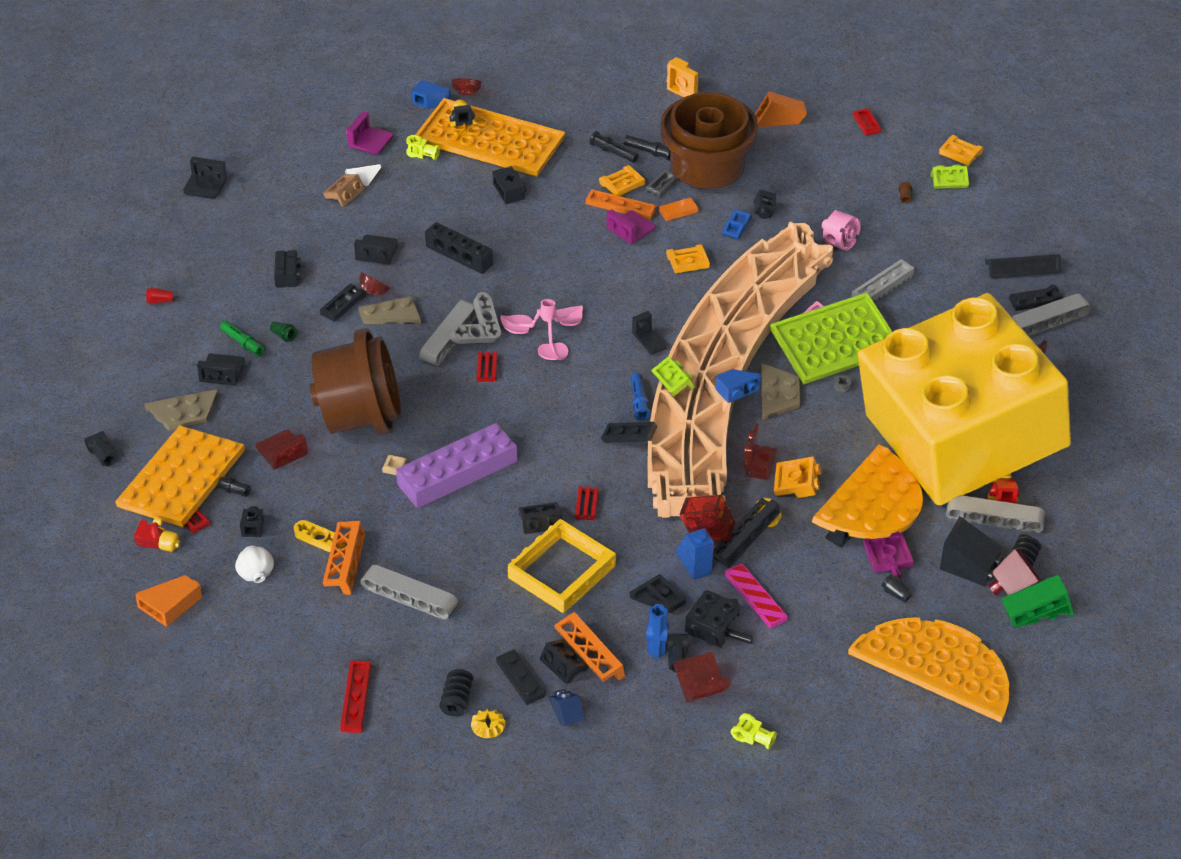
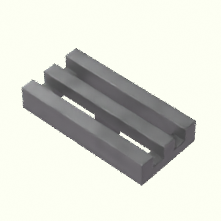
(665, 184)

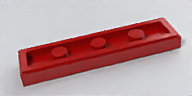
(355, 696)

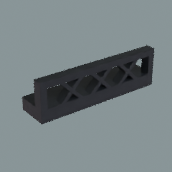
(1024, 265)
(747, 534)

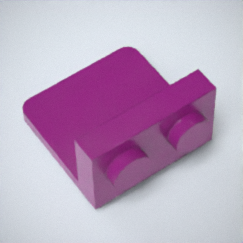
(367, 138)
(628, 226)

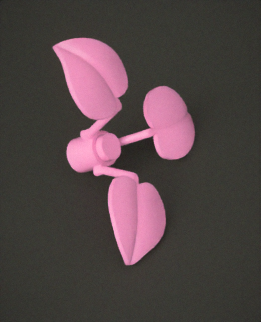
(567, 316)

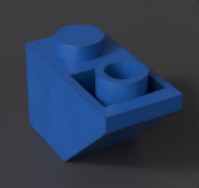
(429, 94)
(737, 384)

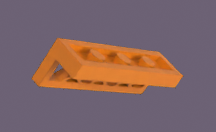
(350, 554)
(592, 644)

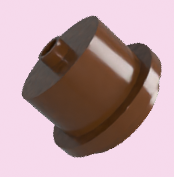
(708, 138)
(356, 385)

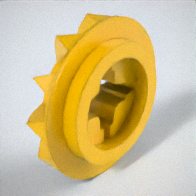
(481, 729)

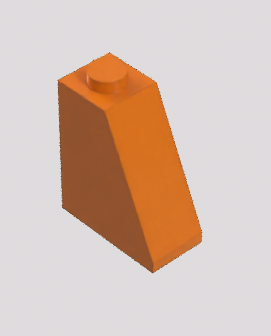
(780, 111)
(169, 599)

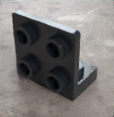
(220, 369)

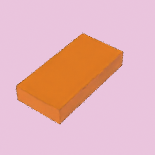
(678, 209)

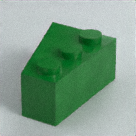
(1038, 602)

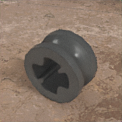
(844, 380)

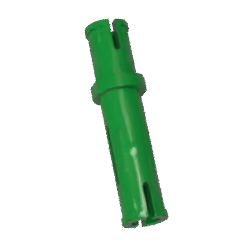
(246, 341)

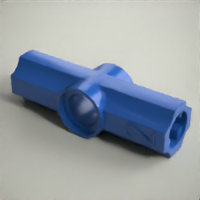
(657, 630)

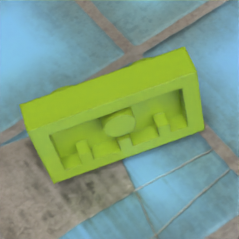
(950, 177)
(672, 376)

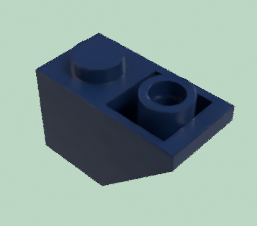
(567, 707)

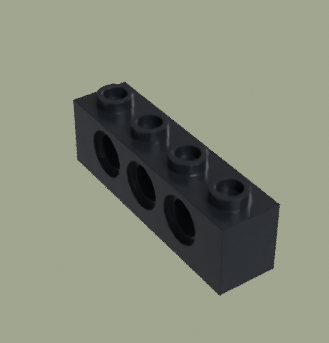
(459, 247)

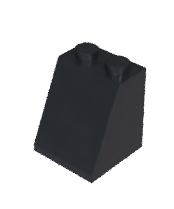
(970, 553)

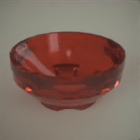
(466, 86)
(372, 285)

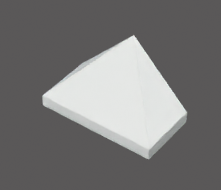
(365, 173)

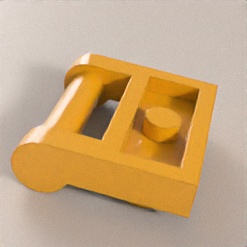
(960, 150)
(622, 181)
(688, 259)

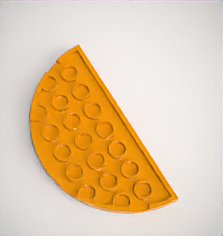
(874, 500)
(940, 660)

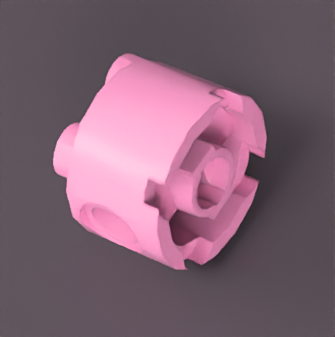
(841, 230)

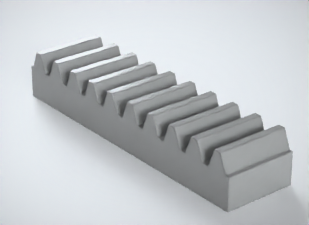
(886, 280)

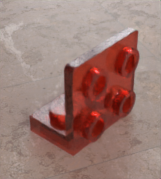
(282, 448)
(759, 458)
(700, 677)

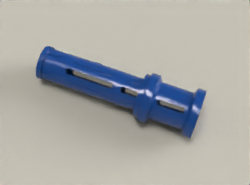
(640, 402)

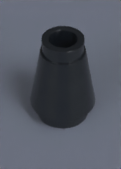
(896, 588)

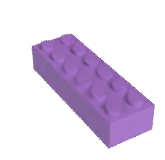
(456, 465)

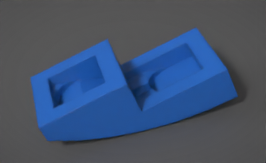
(737, 224)

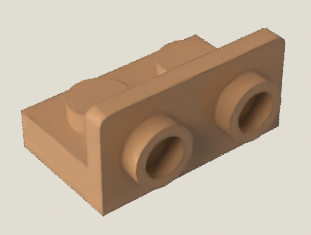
(345, 189)

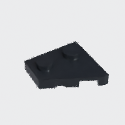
(658, 591)

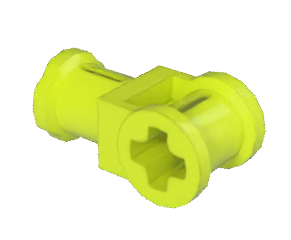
(421, 148)
(753, 731)

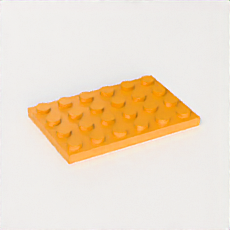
(180, 476)

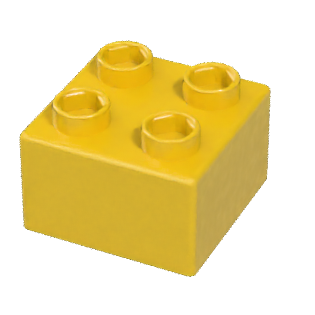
(965, 398)

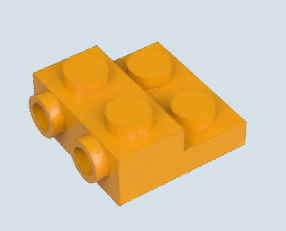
(681, 78)
(797, 477)

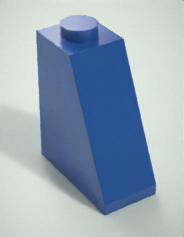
(697, 553)

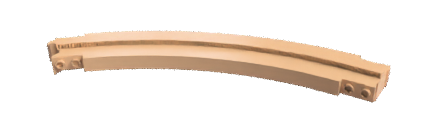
(720, 336)

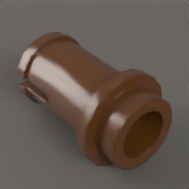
(905, 192)

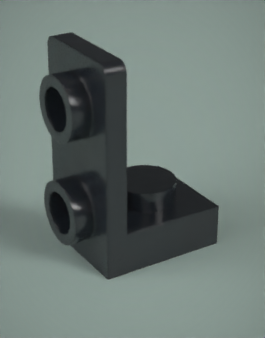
(644, 333)

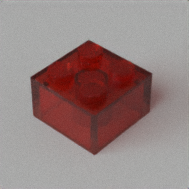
(708, 513)

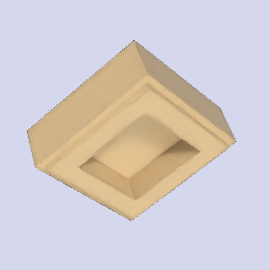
(392, 463)

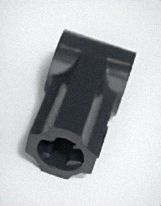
(101, 448)
(677, 647)

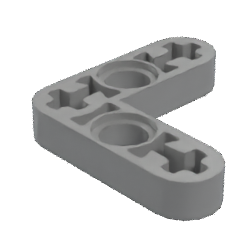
(482, 328)

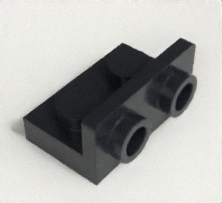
(539, 517)
(562, 659)

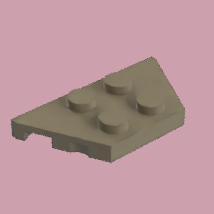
(778, 391)
(183, 410)

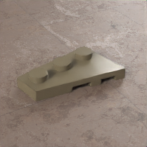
(396, 310)

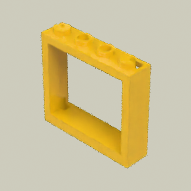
(605, 563)

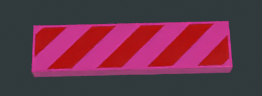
(756, 596)

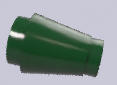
(283, 330)

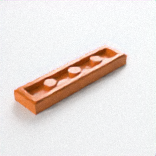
(620, 204)

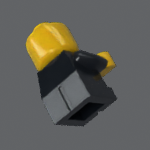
(461, 114)

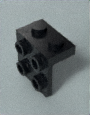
(206, 177)
(375, 249)
(711, 618)

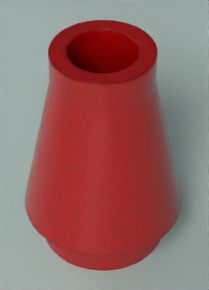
(157, 295)

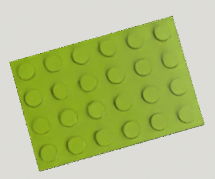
(830, 336)

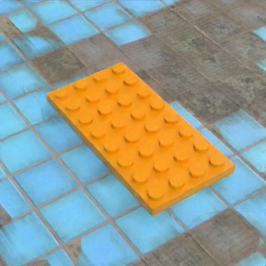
(493, 138)

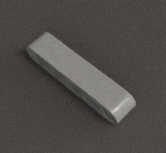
(1053, 314)
(440, 343)
(997, 513)
(409, 591)

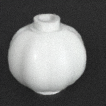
(254, 564)

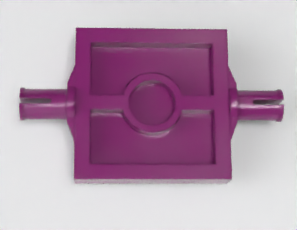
(888, 554)

